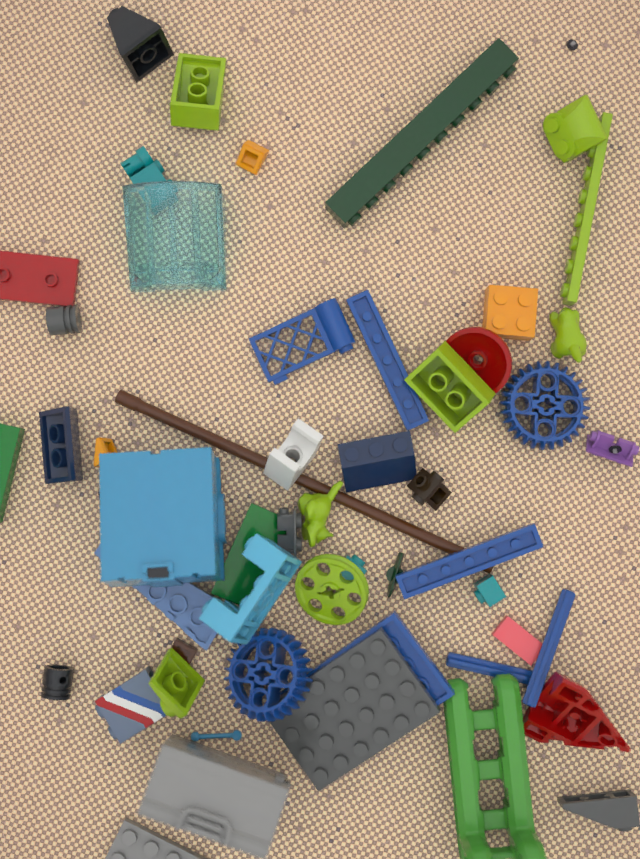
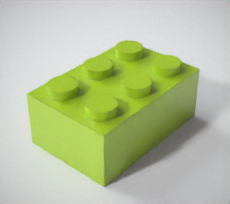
(450, 387)

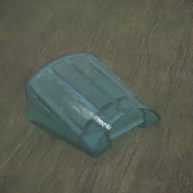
(175, 235)

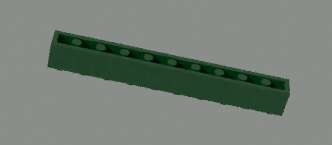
(421, 133)

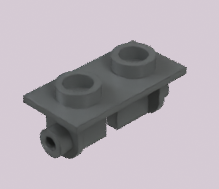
(289, 522)

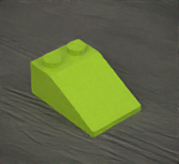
(198, 91)

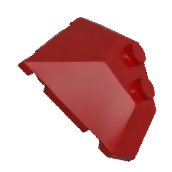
(572, 716)

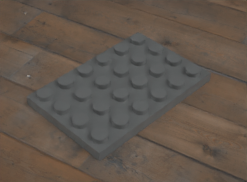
(354, 709)

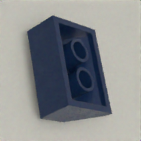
(377, 461)

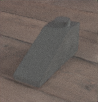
(610, 808)

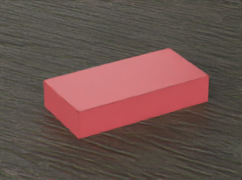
(518, 640)

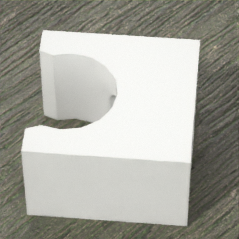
(302, 446)

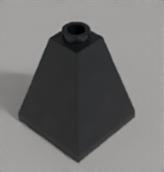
(139, 42)

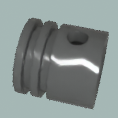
(63, 320)

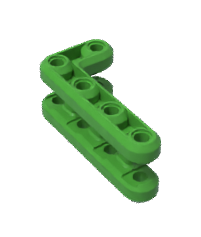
(509, 767)

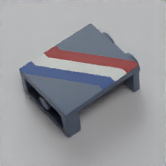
(130, 706)

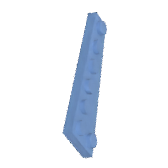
(182, 606)

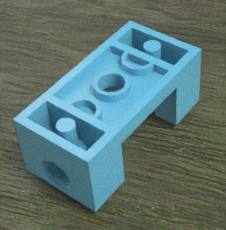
(241, 622)

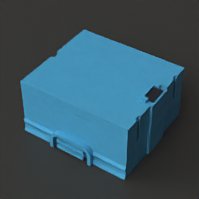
(161, 518)

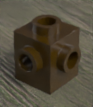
(429, 489)

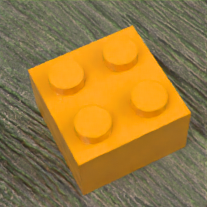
(510, 311)

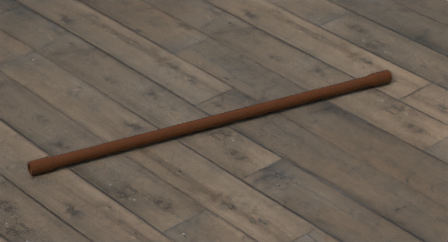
(136, 404)

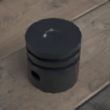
(57, 682)

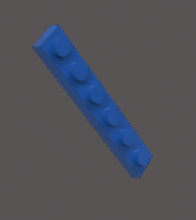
(387, 360)
(469, 561)

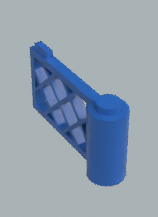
(333, 332)

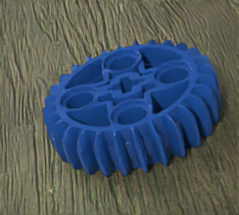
(556, 406)
(279, 675)

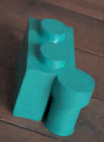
(142, 168)

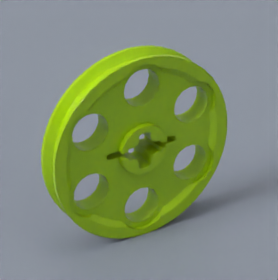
(335, 581)

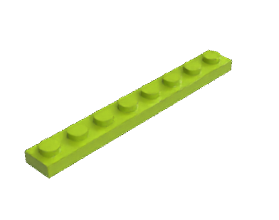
(584, 219)

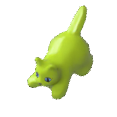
(568, 335)
(316, 511)

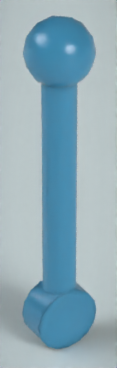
(236, 735)

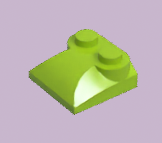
(574, 129)
(175, 684)

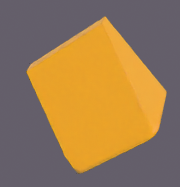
(251, 157)
(103, 445)

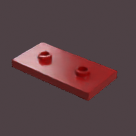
(38, 278)

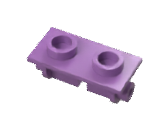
(600, 442)

